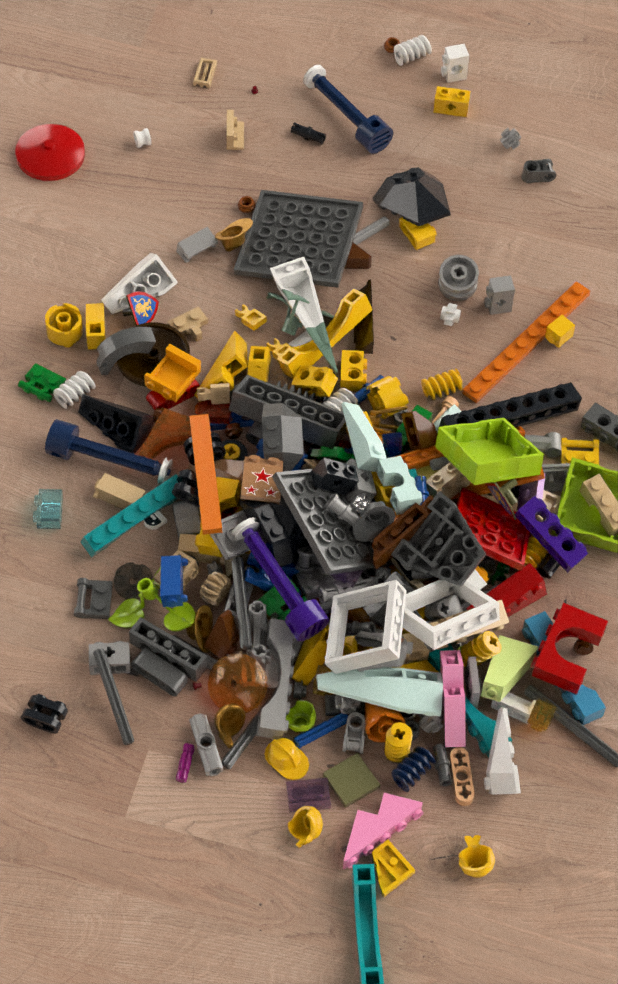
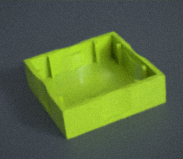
(489, 451)
(575, 511)

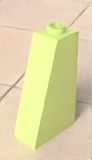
(507, 667)

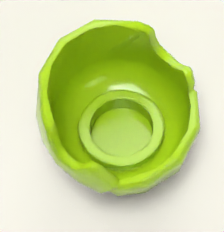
(301, 716)

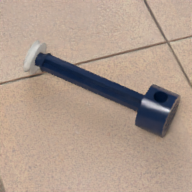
(371, 131)
(64, 440)

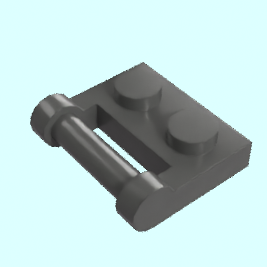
(100, 599)

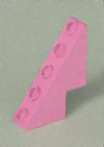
(453, 698)
(374, 829)

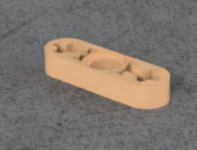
(458, 784)

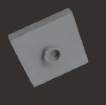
(472, 682)

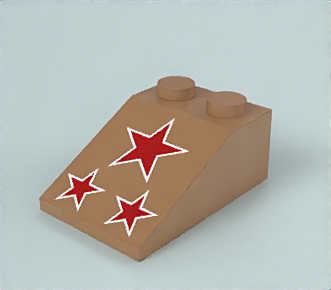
(258, 480)

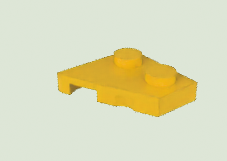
(390, 867)

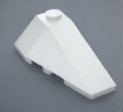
(147, 276)
(501, 771)

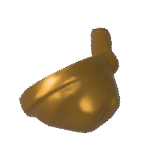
(229, 722)

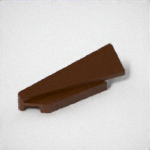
(402, 528)

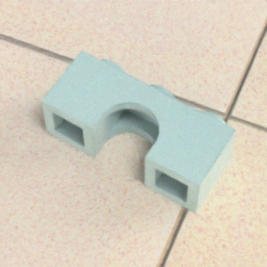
(396, 473)

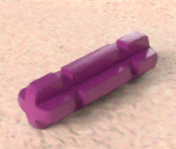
(185, 763)

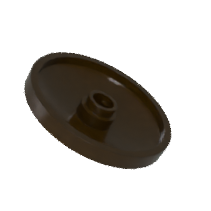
(136, 365)

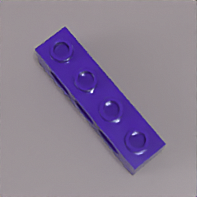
(552, 544)

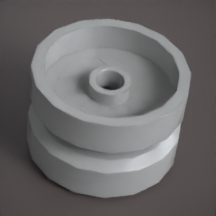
(458, 277)

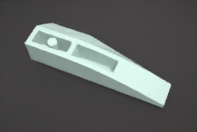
(388, 687)

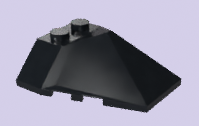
(414, 196)
(278, 527)

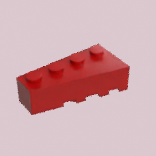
(519, 590)

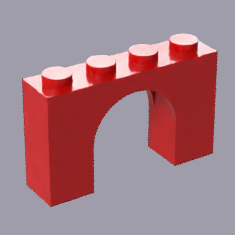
(568, 623)

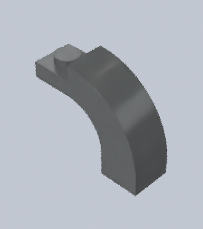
(124, 343)

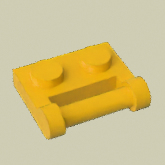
(589, 456)

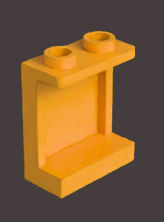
(173, 373)

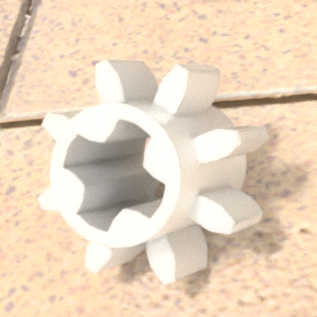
(450, 314)

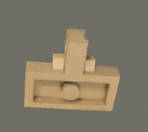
(190, 323)

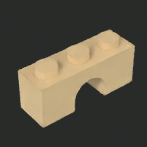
(598, 493)

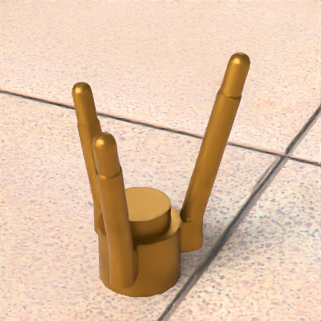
(376, 421)

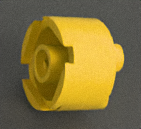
(64, 325)
(386, 394)

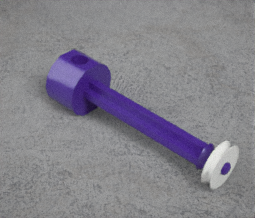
(305, 617)

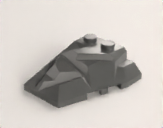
(442, 544)

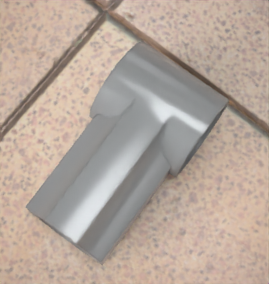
(548, 444)

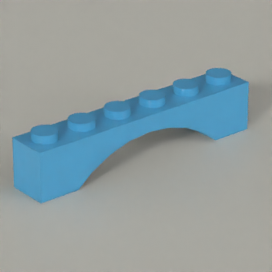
(585, 705)

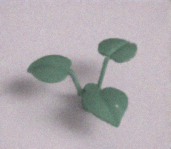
(292, 322)

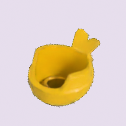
(305, 825)
(476, 859)

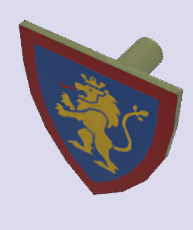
(504, 495)

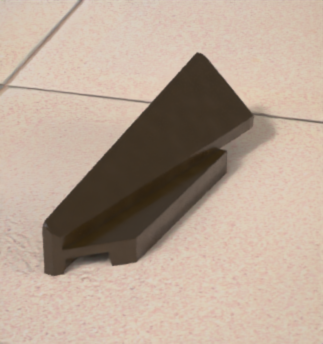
(364, 329)

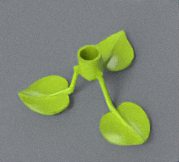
(131, 609)

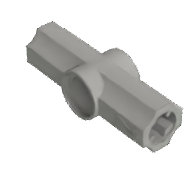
(203, 734)

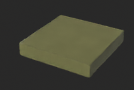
(351, 780)

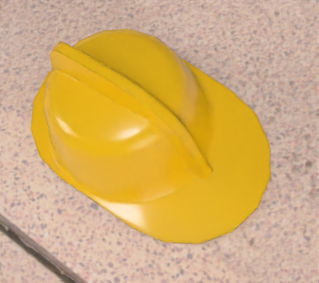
(287, 759)

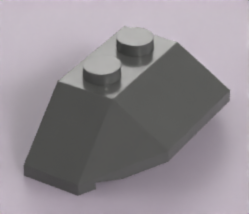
(282, 434)

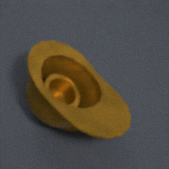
(234, 234)
(201, 627)

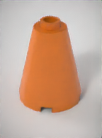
(379, 720)

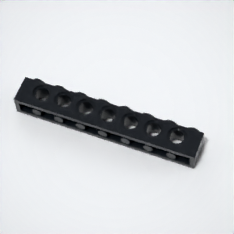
(524, 408)

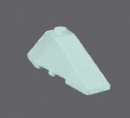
(364, 440)

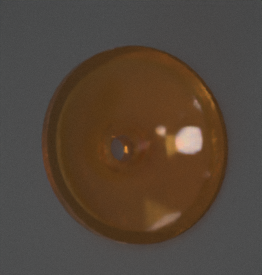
(249, 678)

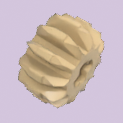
(215, 588)

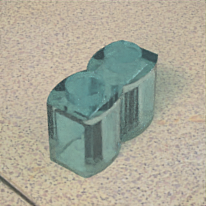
(49, 509)

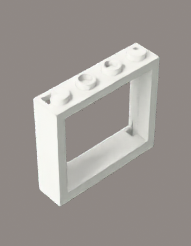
(395, 596)
(484, 614)

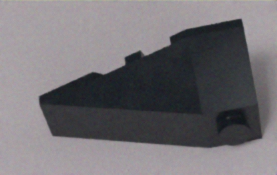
(121, 424)

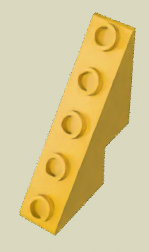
(228, 364)

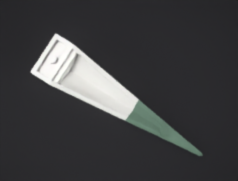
(298, 279)

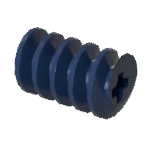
(411, 767)

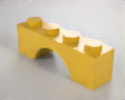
(229, 494)

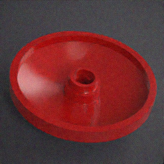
(50, 152)

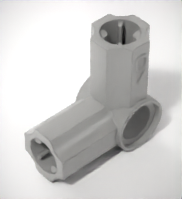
(258, 622)

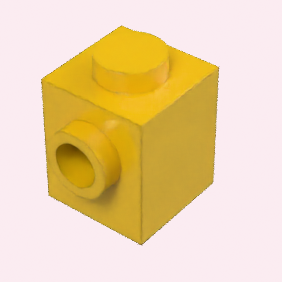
(560, 331)

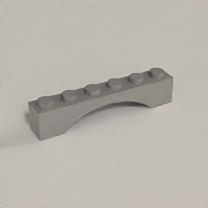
(272, 718)

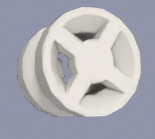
(142, 138)

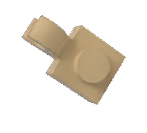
(217, 393)

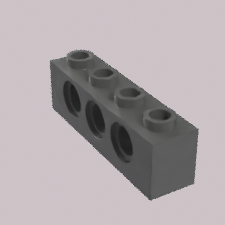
(600, 416)
(169, 648)

